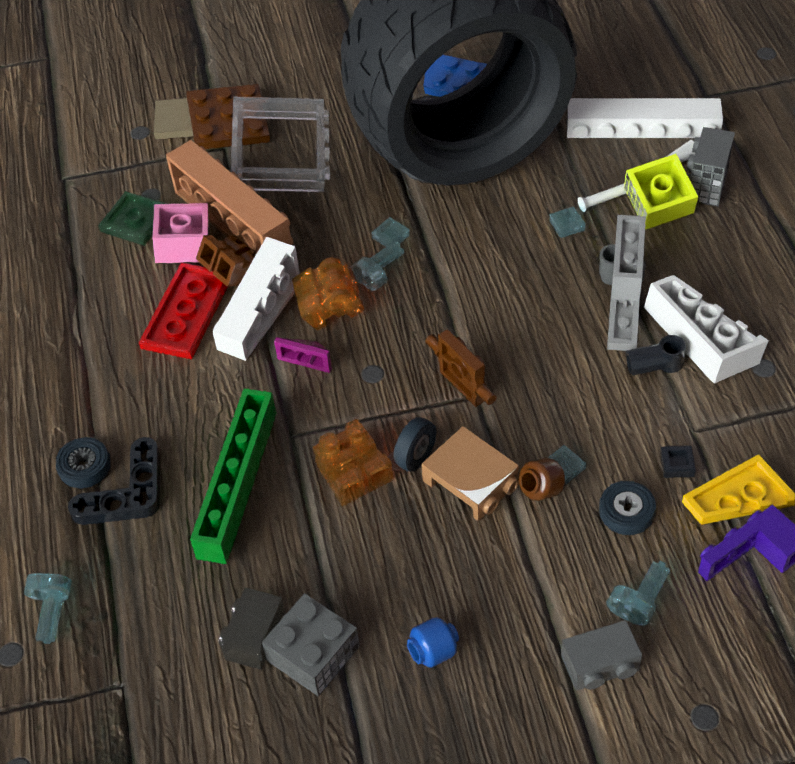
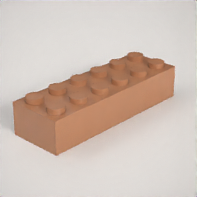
(231, 203)

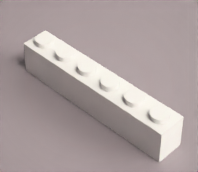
(642, 117)

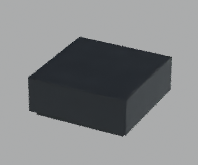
(677, 461)

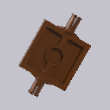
(461, 367)

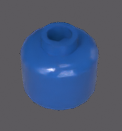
(433, 642)

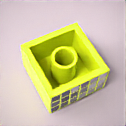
(660, 191)

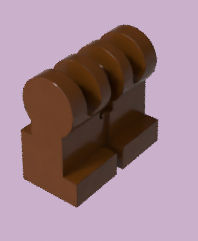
(226, 258)

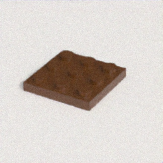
(213, 117)

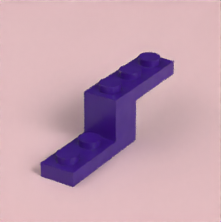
(765, 531)

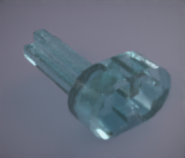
(369, 270)
(53, 591)
(639, 605)

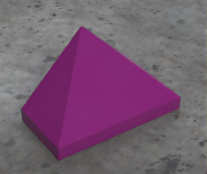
(303, 353)

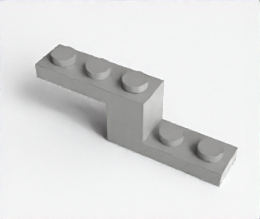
(626, 283)

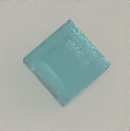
(567, 222)
(390, 232)
(569, 461)

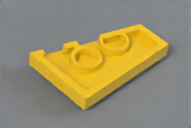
(739, 493)

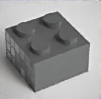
(710, 164)
(311, 644)

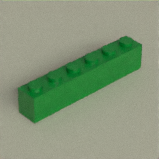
(233, 477)

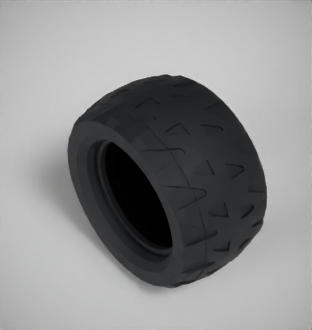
(485, 122)

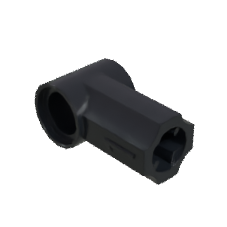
(665, 356)

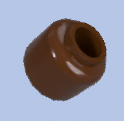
(541, 479)

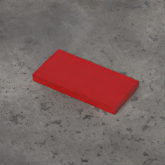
(184, 312)

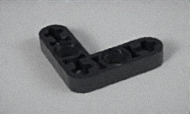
(130, 497)

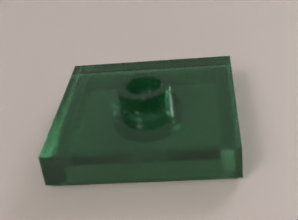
(130, 218)

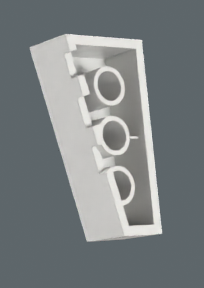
(258, 299)
(710, 337)

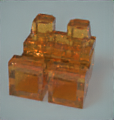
(327, 292)
(351, 461)

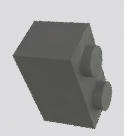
(601, 655)

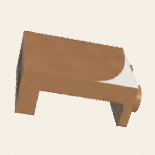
(472, 472)

